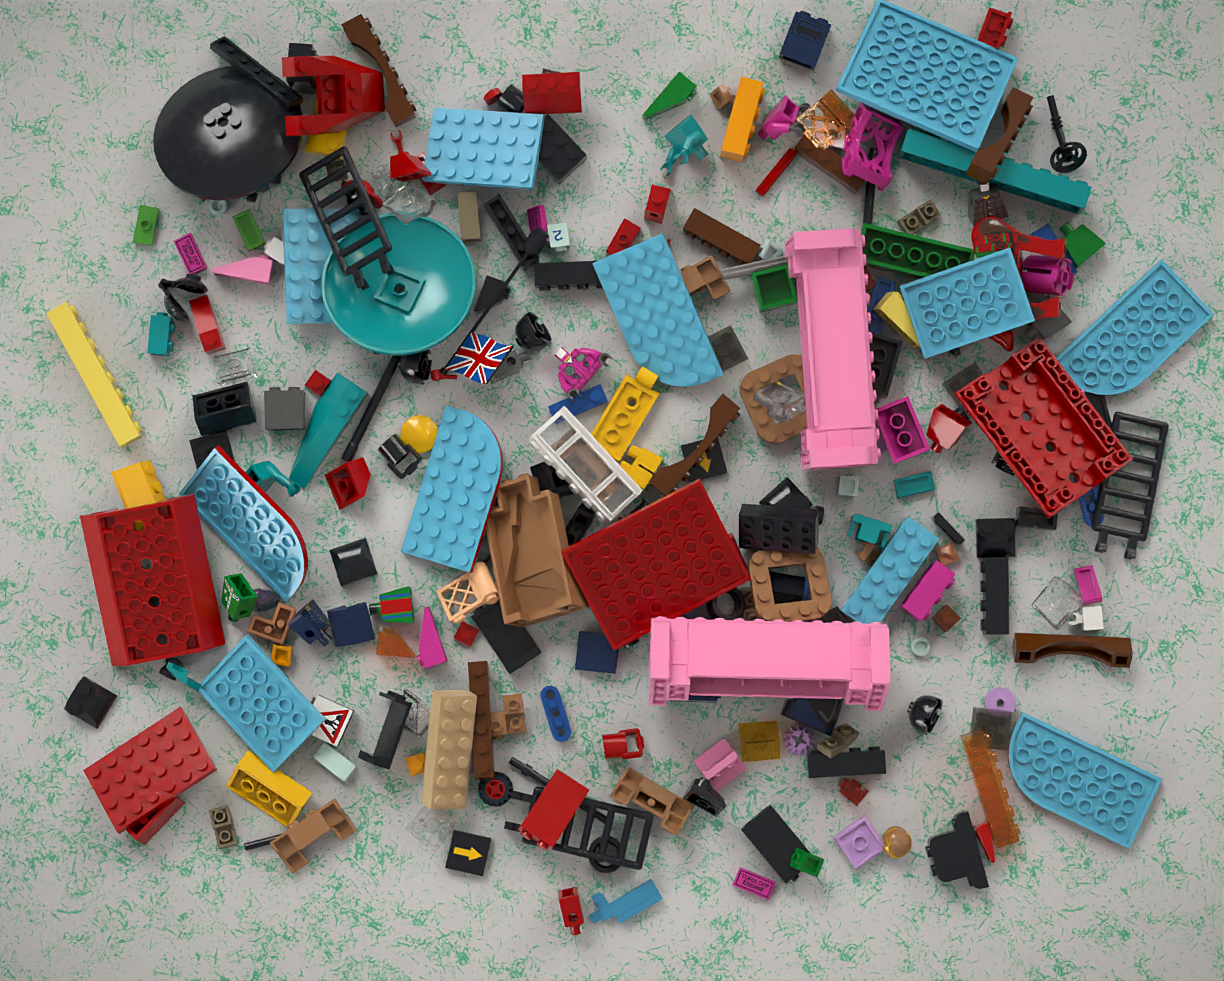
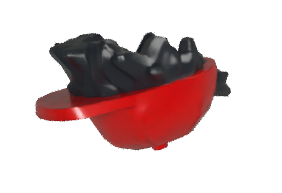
(354, 195)

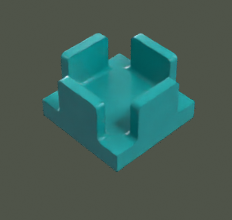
(868, 529)

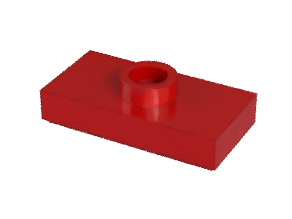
(624, 237)

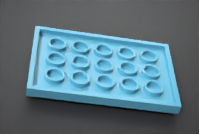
(484, 148)
(304, 261)
(967, 303)
(260, 703)

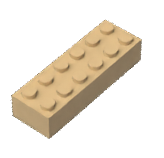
(449, 749)

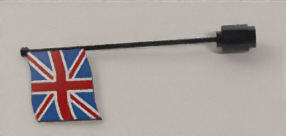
(479, 355)

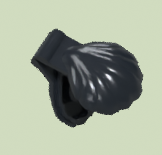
(191, 284)

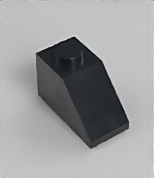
(488, 292)

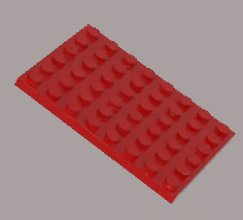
(656, 564)

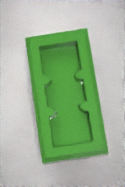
(146, 225)
(249, 230)

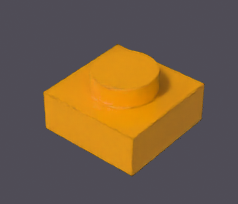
(282, 654)
(416, 764)

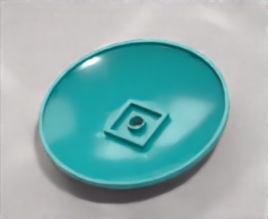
(436, 280)

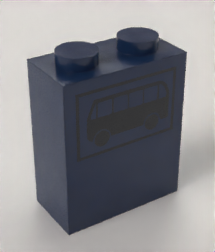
(805, 40)

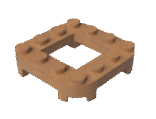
(762, 377)
(762, 592)

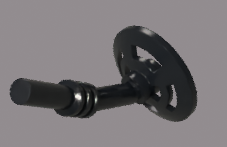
(1063, 149)

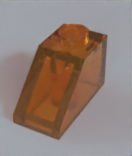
(393, 644)

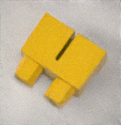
(645, 459)

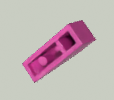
(430, 644)

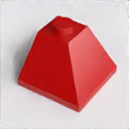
(349, 482)

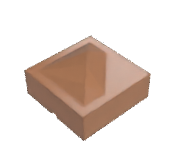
(947, 554)

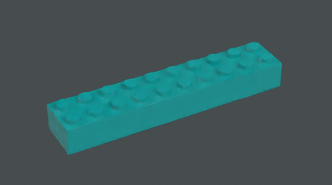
(1011, 176)

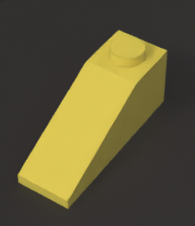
(895, 313)

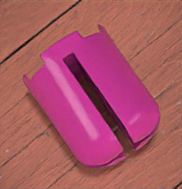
(1047, 275)

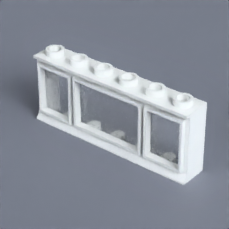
(584, 465)

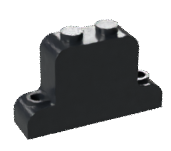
(957, 853)

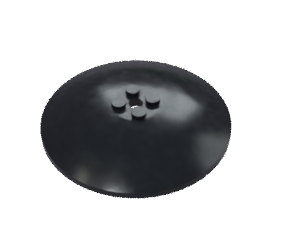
(228, 159)

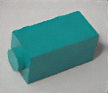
(160, 335)

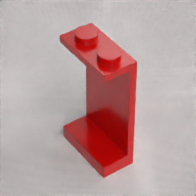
(553, 810)

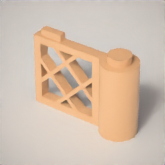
(483, 588)

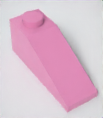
(251, 269)

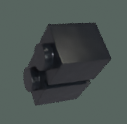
(1028, 518)

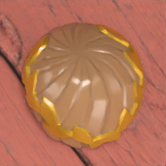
(896, 842)

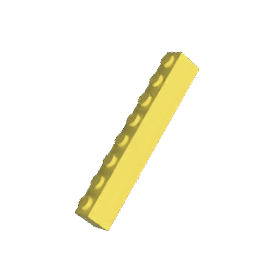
(96, 378)

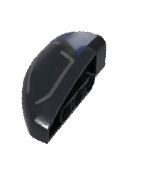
(813, 712)

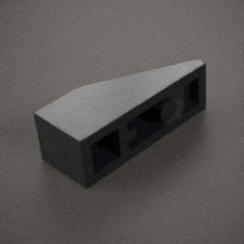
(579, 524)

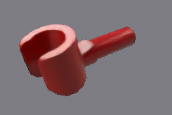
(397, 140)
(436, 375)

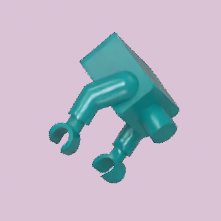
(686, 139)
(267, 473)

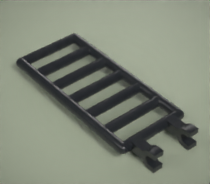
(380, 254)
(1133, 537)
(582, 850)

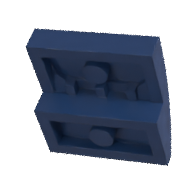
(350, 624)
(595, 653)

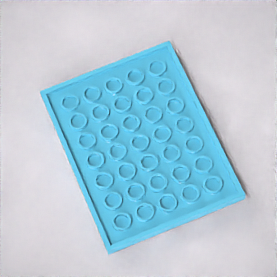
(927, 75)

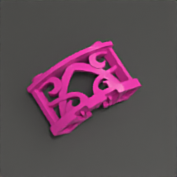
(878, 169)

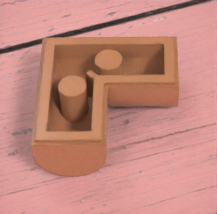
(275, 629)

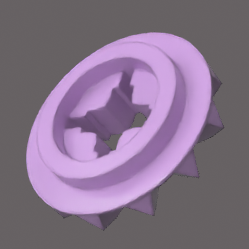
(796, 730)

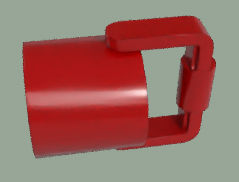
(616, 745)

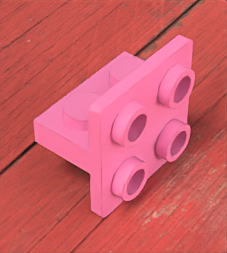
(720, 764)

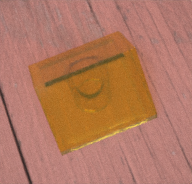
(759, 741)

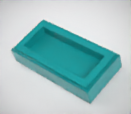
(914, 484)

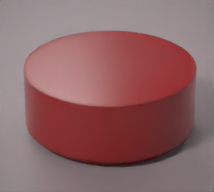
(492, 96)

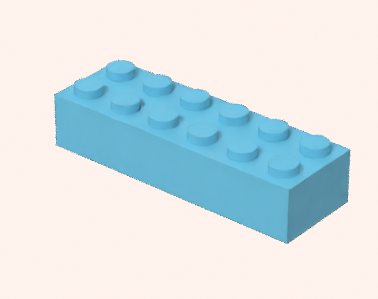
(889, 573)

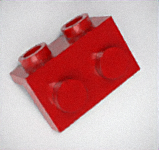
(994, 28)

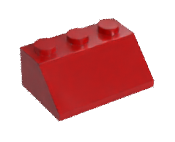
(552, 93)

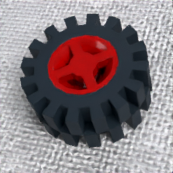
(498, 793)

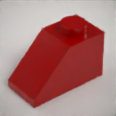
(407, 167)

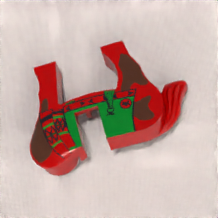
(994, 235)

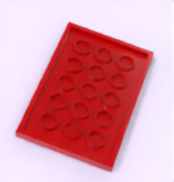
(150, 770)

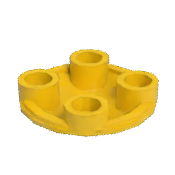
(419, 433)

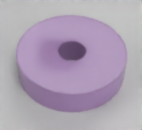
(1005, 695)

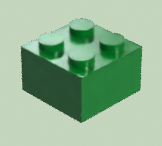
(773, 288)

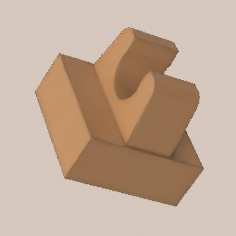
(721, 96)
(869, 553)

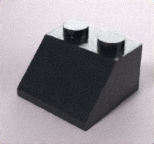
(549, 480)

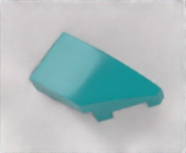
(181, 674)

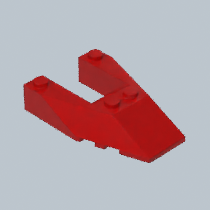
(344, 94)

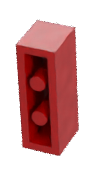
(150, 825)

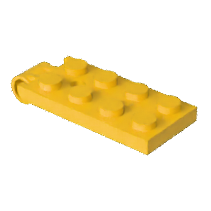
(621, 421)

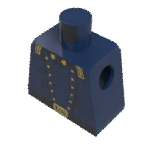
(311, 624)

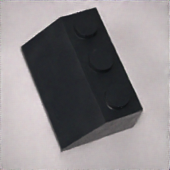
(224, 408)

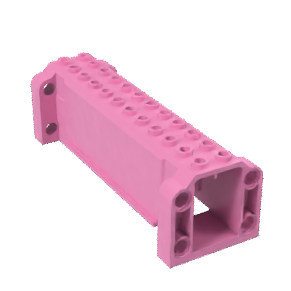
(834, 349)
(769, 660)

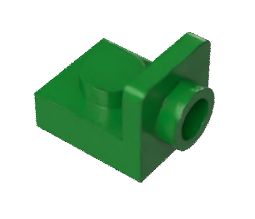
(806, 862)

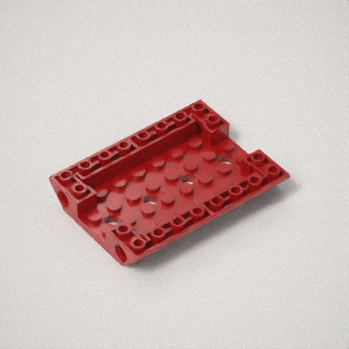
(1058, 417)
(177, 577)

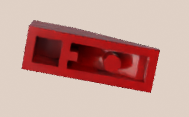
(207, 325)

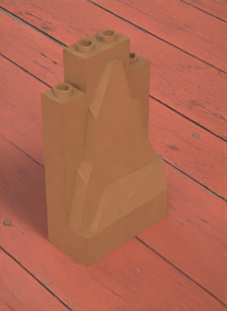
(527, 556)

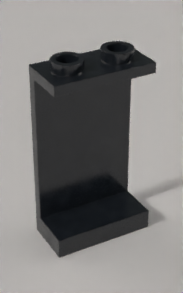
(510, 643)
(390, 733)
(775, 842)

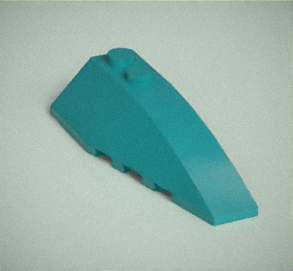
(326, 425)

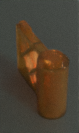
(834, 112)

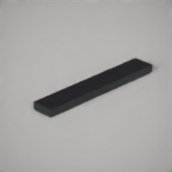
(256, 72)

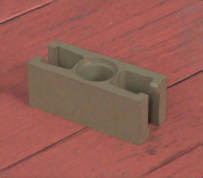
(469, 216)

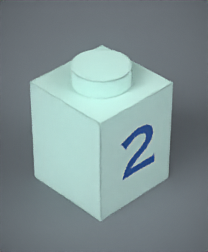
(558, 237)

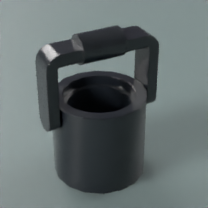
(512, 100)
(394, 451)

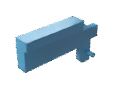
(626, 905)

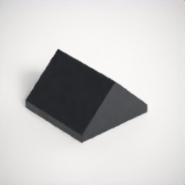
(786, 587)

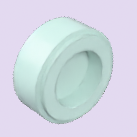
(218, 207)
(920, 646)

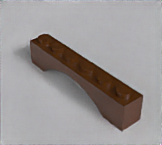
(360, 36)
(986, 159)
(720, 415)
(1109, 650)
(482, 735)

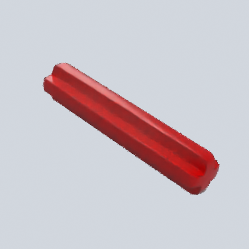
(776, 172)

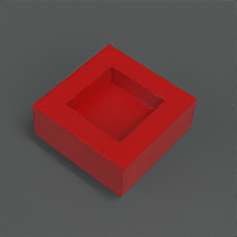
(318, 382)
(466, 633)

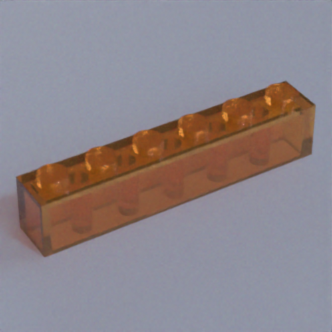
(989, 787)

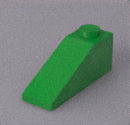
(673, 96)

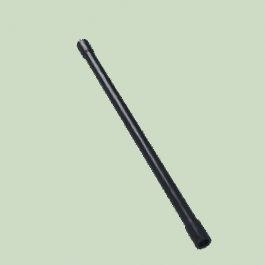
(353, 445)

